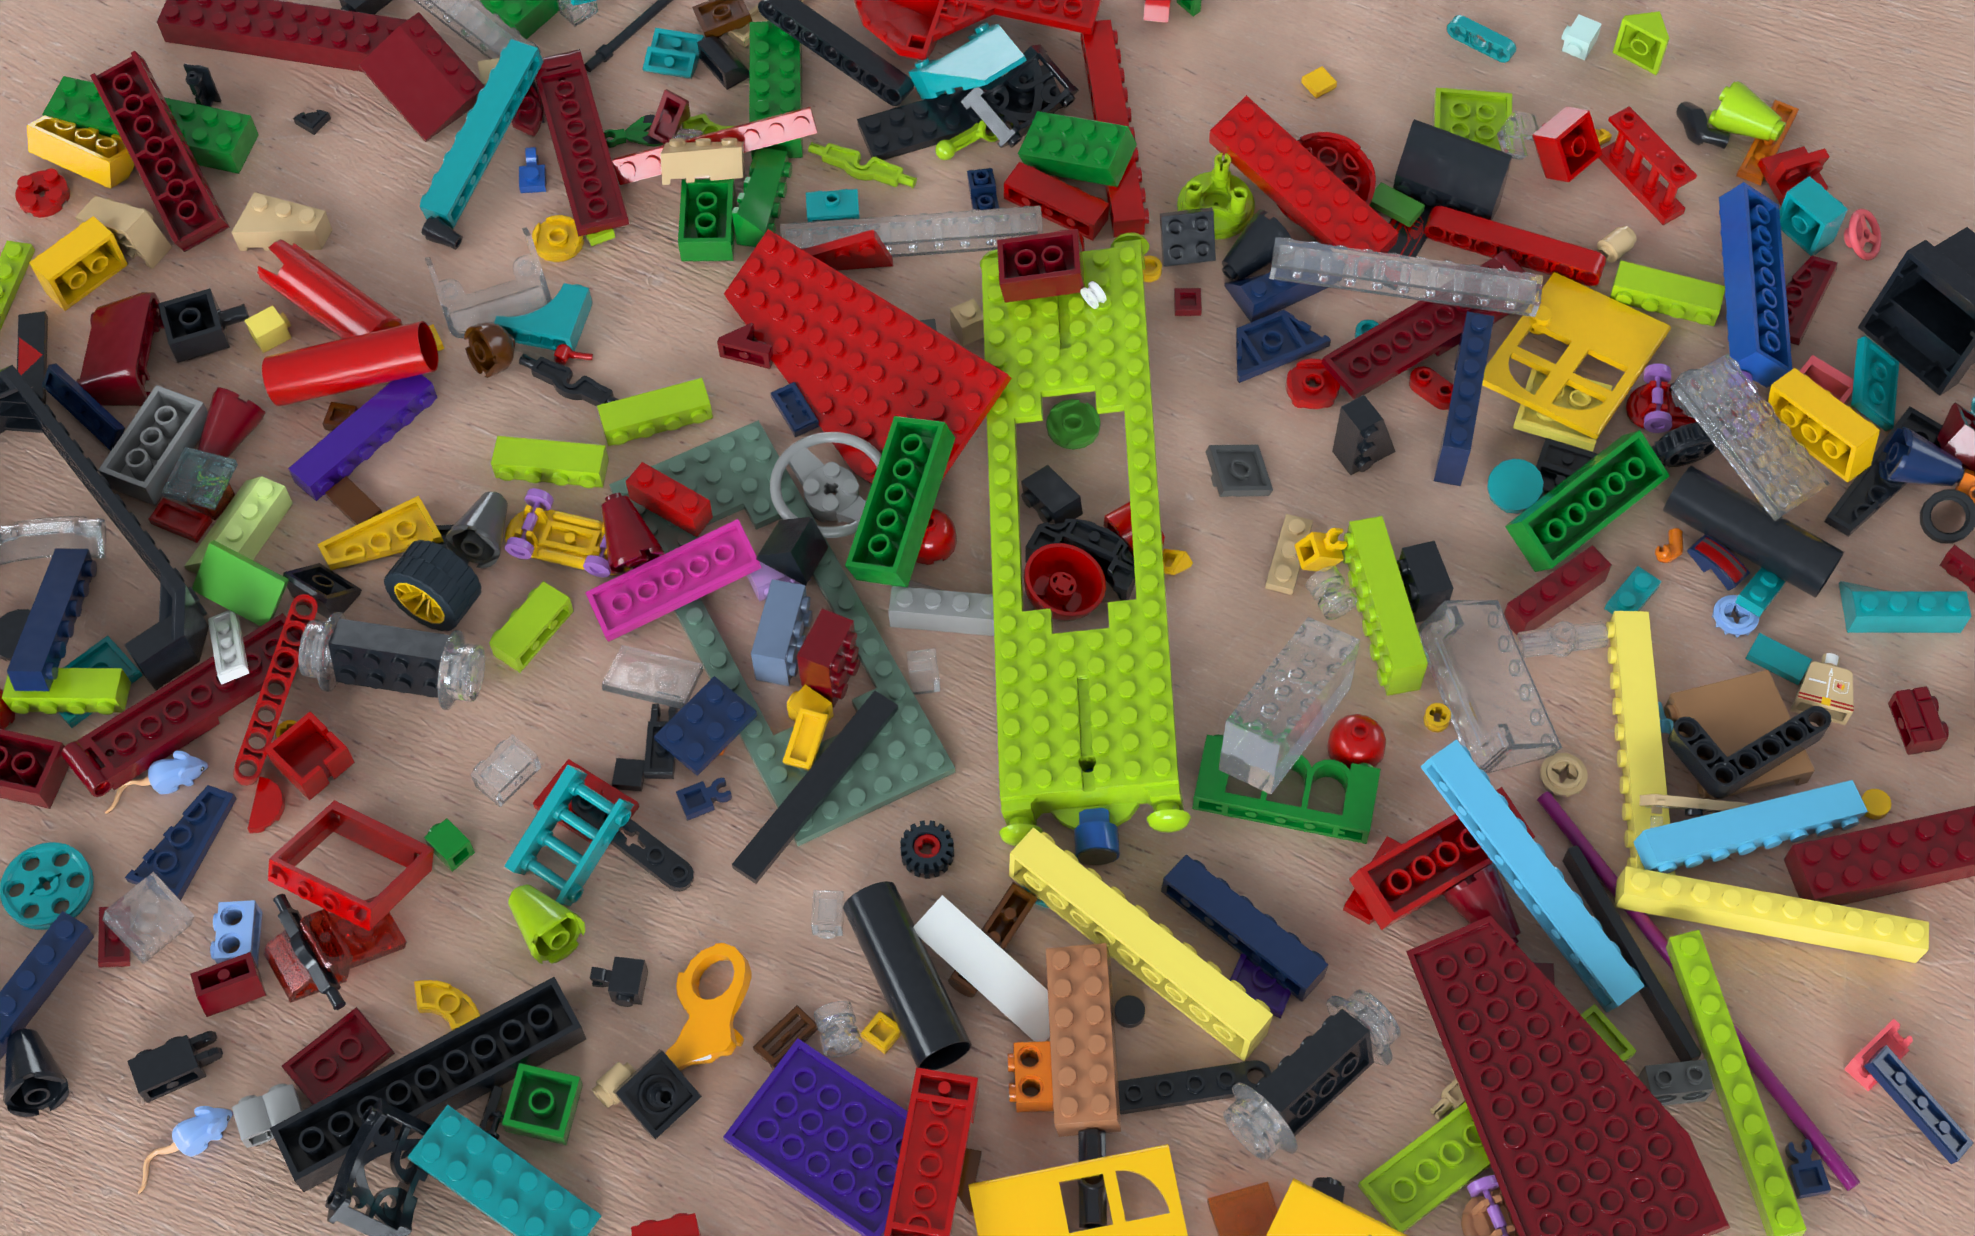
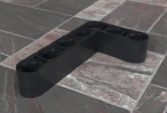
(1752, 755)

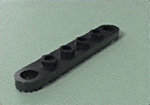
(1185, 1086)

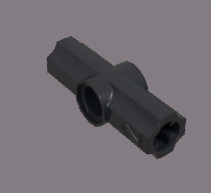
(1092, 1197)

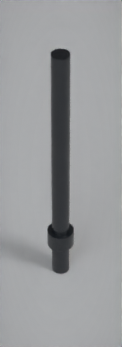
(605, 52)

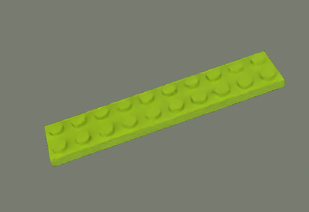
(1449, 1154)

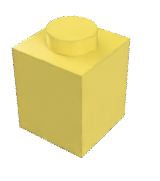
(268, 328)

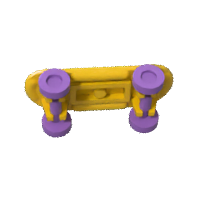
(557, 536)

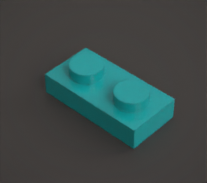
(1633, 592)
(1760, 592)

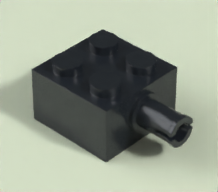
(197, 324)

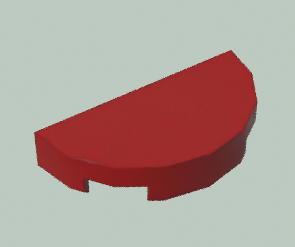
(267, 805)

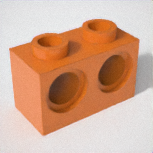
(1036, 1076)

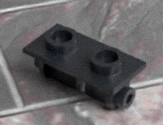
(201, 84)

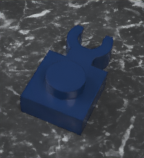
(699, 800)
(1806, 1175)

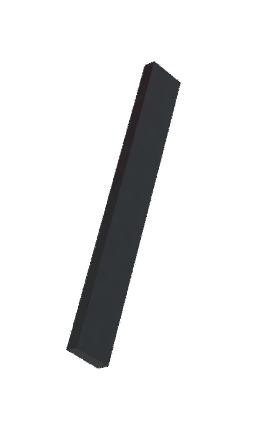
(814, 787)
(1616, 931)

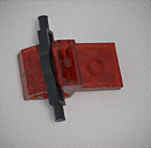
(322, 948)

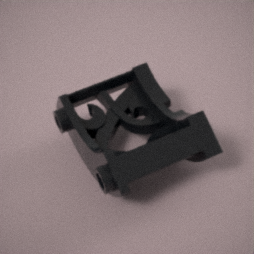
(986, 106)
(398, 1217)

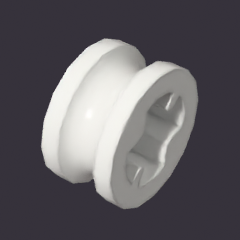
(1093, 295)

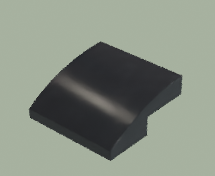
(1560, 461)

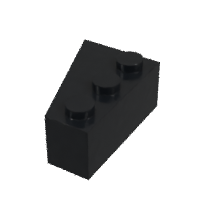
(1361, 436)

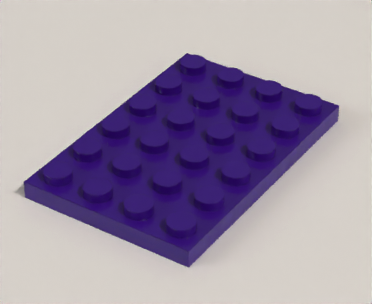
(825, 1137)

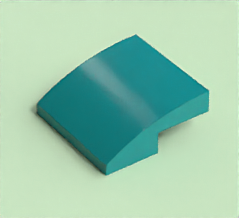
(673, 53)

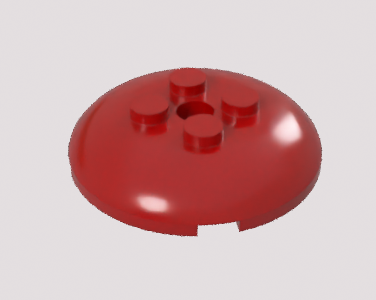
(1344, 160)

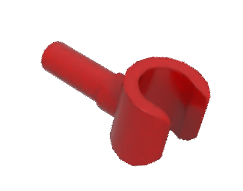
(564, 352)

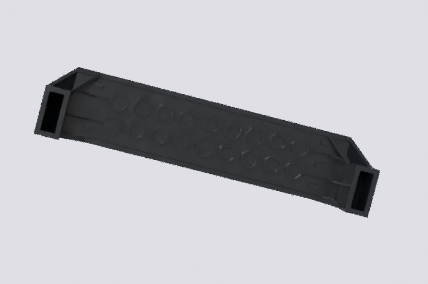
(181, 632)

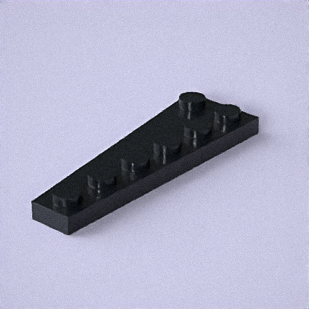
(1868, 489)

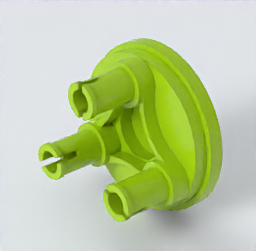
(1225, 193)

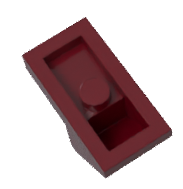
(669, 116)
(741, 347)

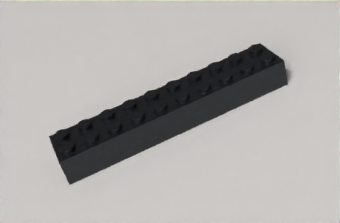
(441, 1073)

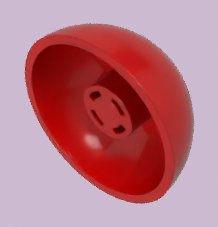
(1064, 581)

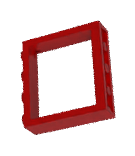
(366, 833)

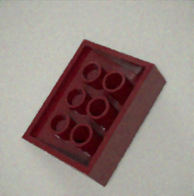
(422, 77)

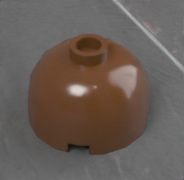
(489, 348)

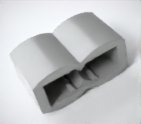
(258, 1114)

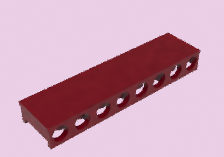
(160, 152)

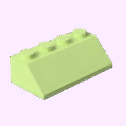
(246, 520)

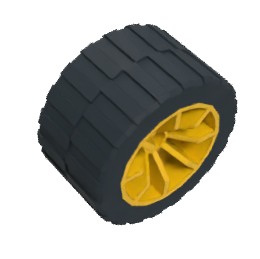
(433, 585)

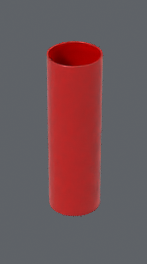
(350, 363)

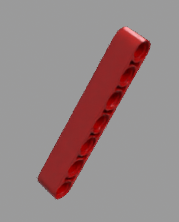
(1525, 247)
(272, 702)

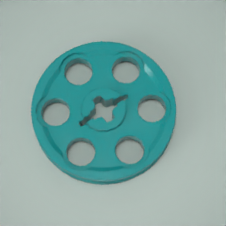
(33, 884)

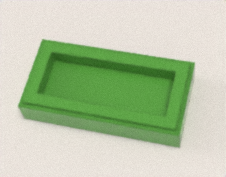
(1396, 205)

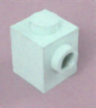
(1580, 37)

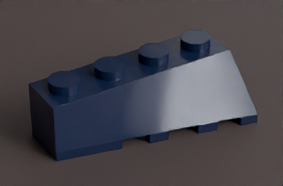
(1264, 296)

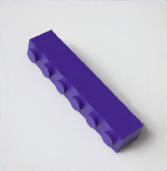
(362, 434)

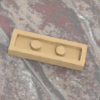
(1285, 562)

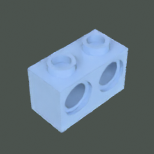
(244, 933)

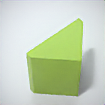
(1642, 40)

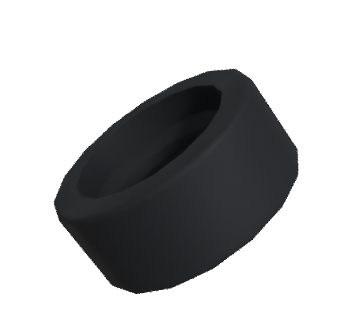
(1956, 496)

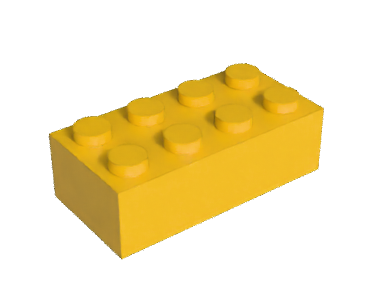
(1824, 424)

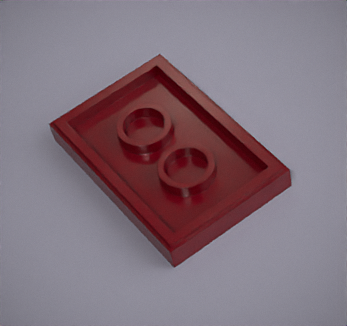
(338, 1057)

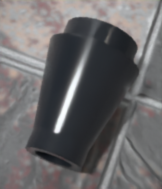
(439, 232)

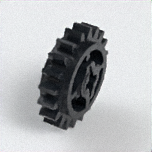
(1684, 446)

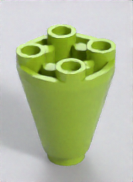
(1746, 114)

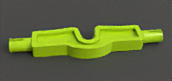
(875, 168)

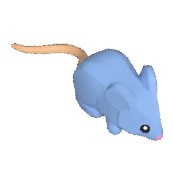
(168, 774)
(193, 1135)

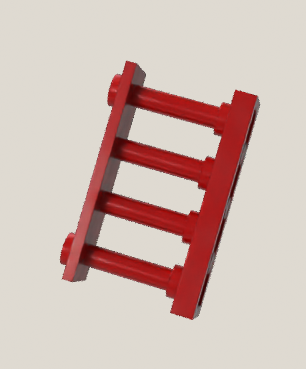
(1635, 175)

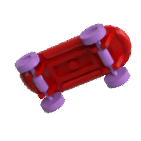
(1652, 403)

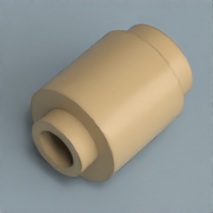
(1617, 243)
(611, 1081)

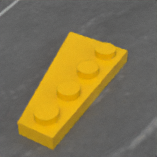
(381, 535)

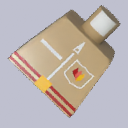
(1826, 687)

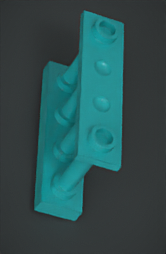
(541, 834)

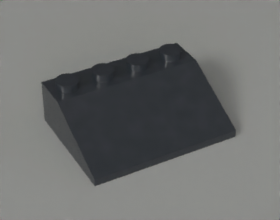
(1452, 171)

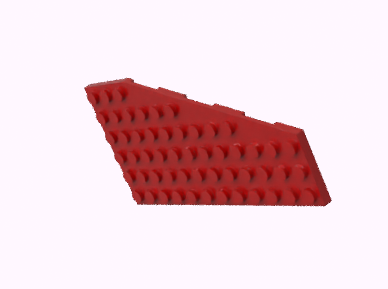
(858, 353)

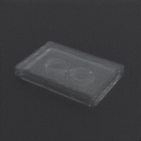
(652, 677)

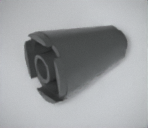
(480, 531)

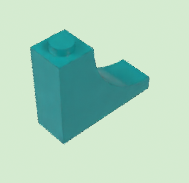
(555, 323)

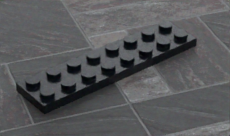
(933, 120)

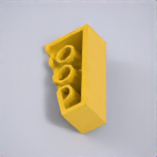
(80, 150)

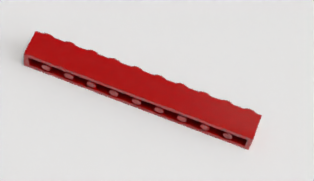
(1109, 106)

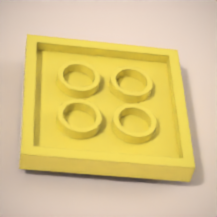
(1541, 425)

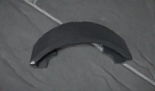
(1097, 541)

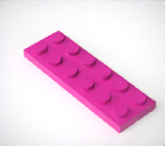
(673, 580)

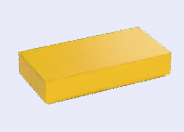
(805, 739)

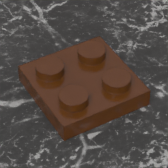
(721, 16)

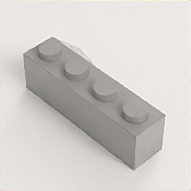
(941, 610)

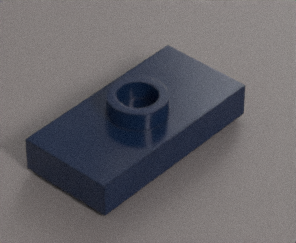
(794, 409)

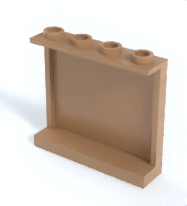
(1735, 716)

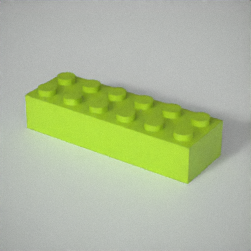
(1384, 606)

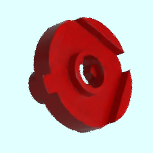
(31, 185)
(1306, 396)

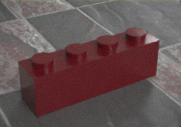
(1557, 591)

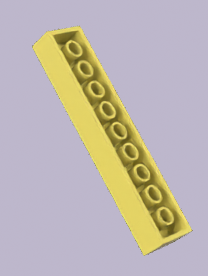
(1140, 944)

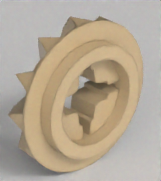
(1576, 772)

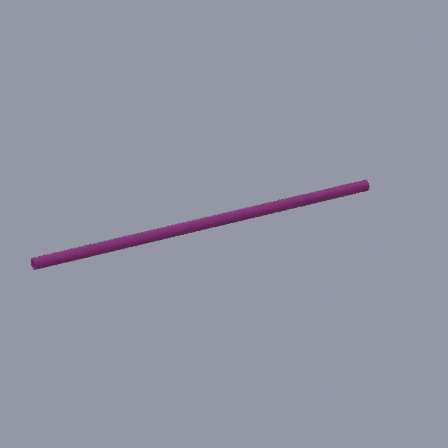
(1660, 942)

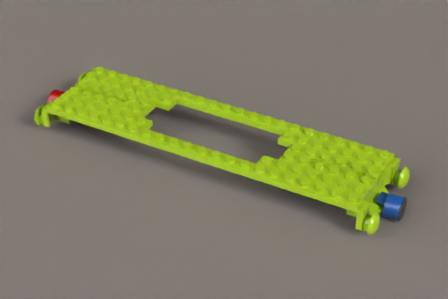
(1093, 709)

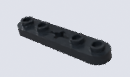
(654, 858)

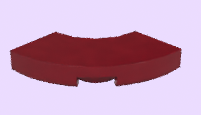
(529, 114)

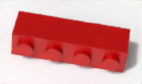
(1058, 201)

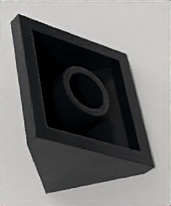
(794, 548)
(325, 586)

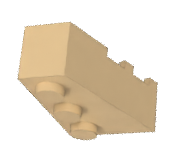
(702, 160)
(272, 219)
(131, 228)

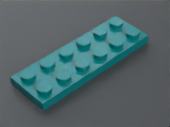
(499, 1180)

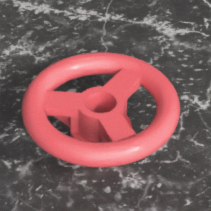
(1859, 234)

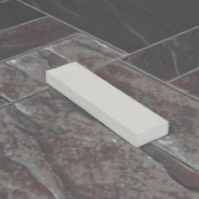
(228, 646)

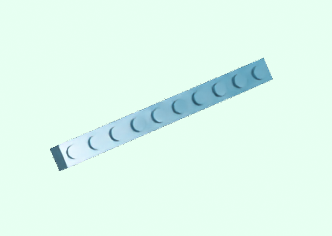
(1532, 876)

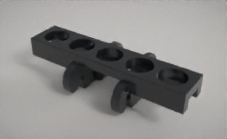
(491, 1114)

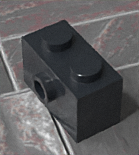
(1051, 496)

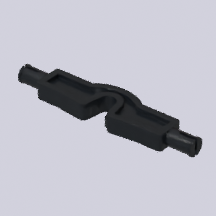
(560, 376)

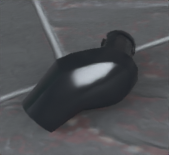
(1696, 126)

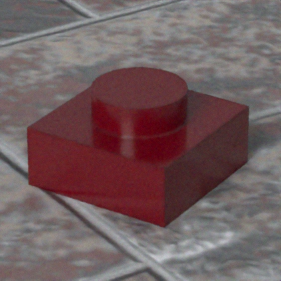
(1187, 302)

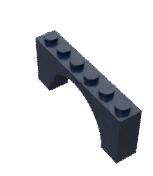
(1465, 398)

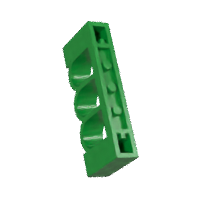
(1353, 824)

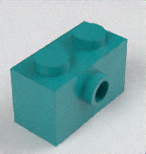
(832, 205)

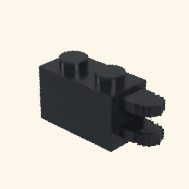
(172, 1065)

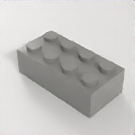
(153, 444)

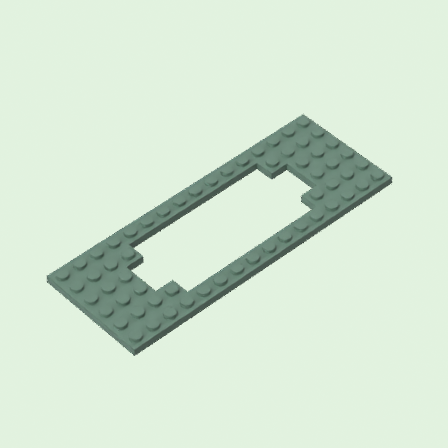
(907, 752)

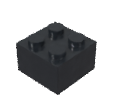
(1424, 579)

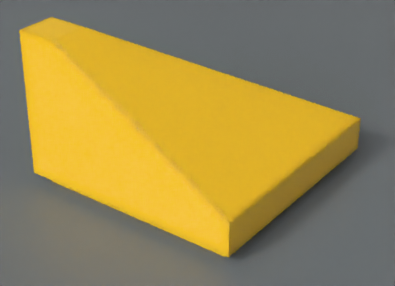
(1175, 561)

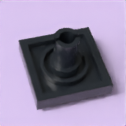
(1187, 236)
(657, 1094)

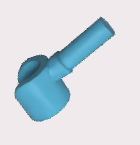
(1665, 723)

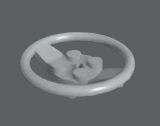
(821, 480)

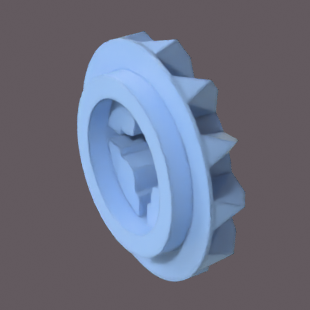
(1723, 610)

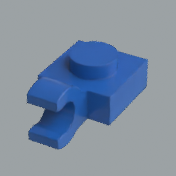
(533, 176)

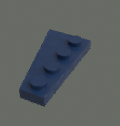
(187, 843)

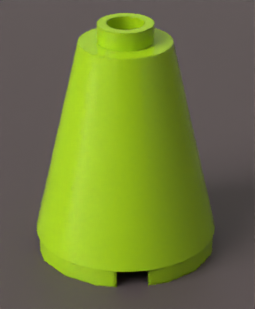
(545, 924)

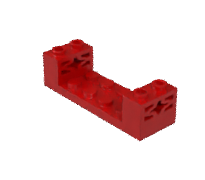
(932, 1154)

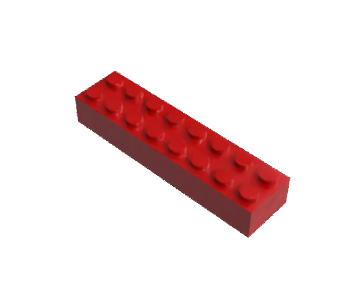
(1299, 181)

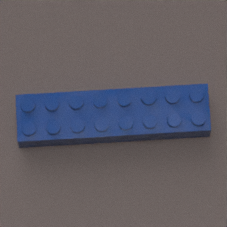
(1755, 284)

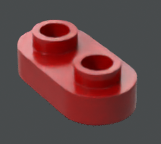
(1432, 387)

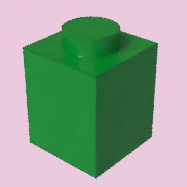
(449, 844)

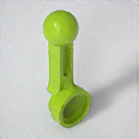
(946, 148)

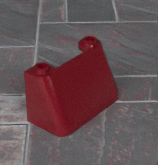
(120, 350)

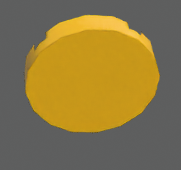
(557, 239)

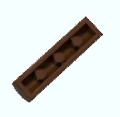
(1000, 928)

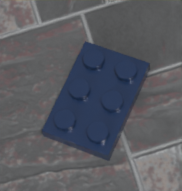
(705, 726)

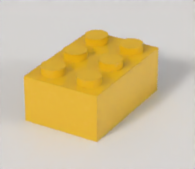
(78, 263)

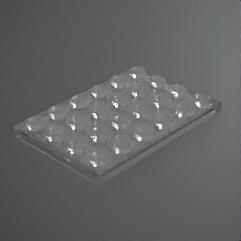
(1750, 436)

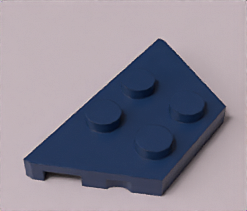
(1273, 343)

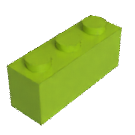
(531, 626)

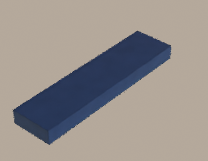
(82, 406)
(1918, 1104)

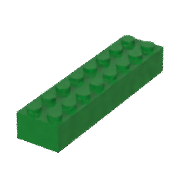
(214, 135)

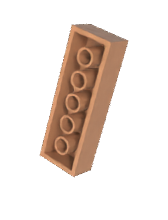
(1082, 1039)

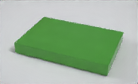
(239, 584)

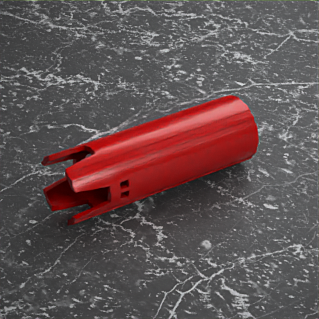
(325, 293)

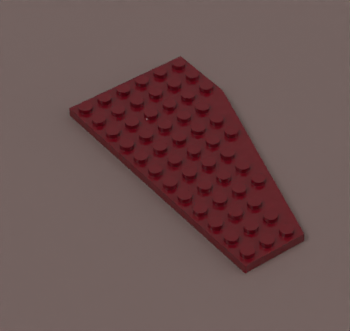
(1554, 1106)

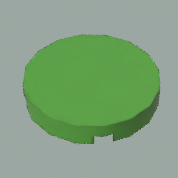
(1073, 424)

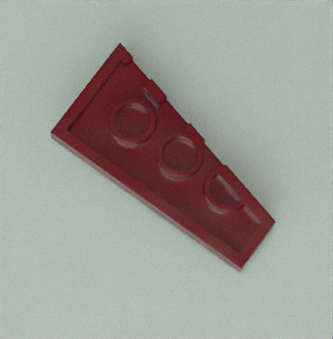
(1805, 294)

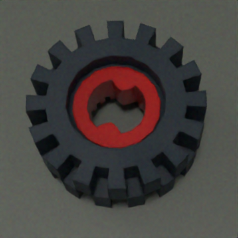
(941, 854)

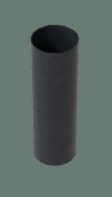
(1752, 532)
(906, 976)

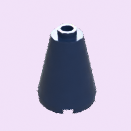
(1918, 461)

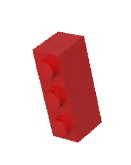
(669, 499)

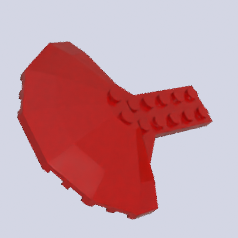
(916, 25)

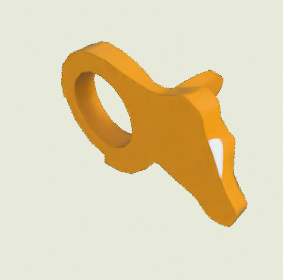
(710, 1022)

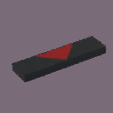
(33, 349)

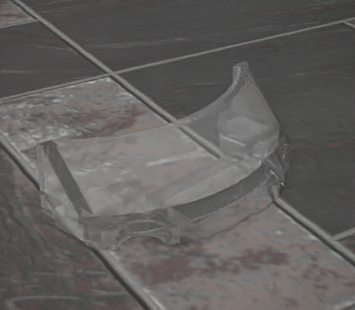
(42, 535)

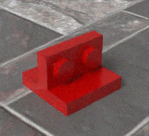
(1790, 168)

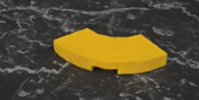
(445, 1001)

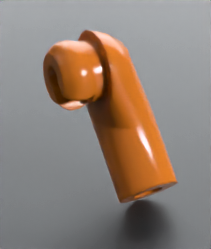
(1673, 549)

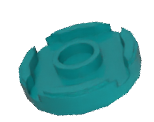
(1515, 485)

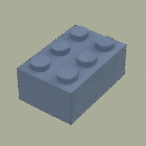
(781, 632)

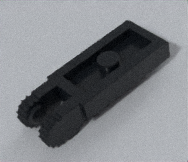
(658, 761)

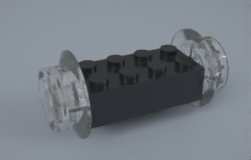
(392, 659)
(1313, 1075)

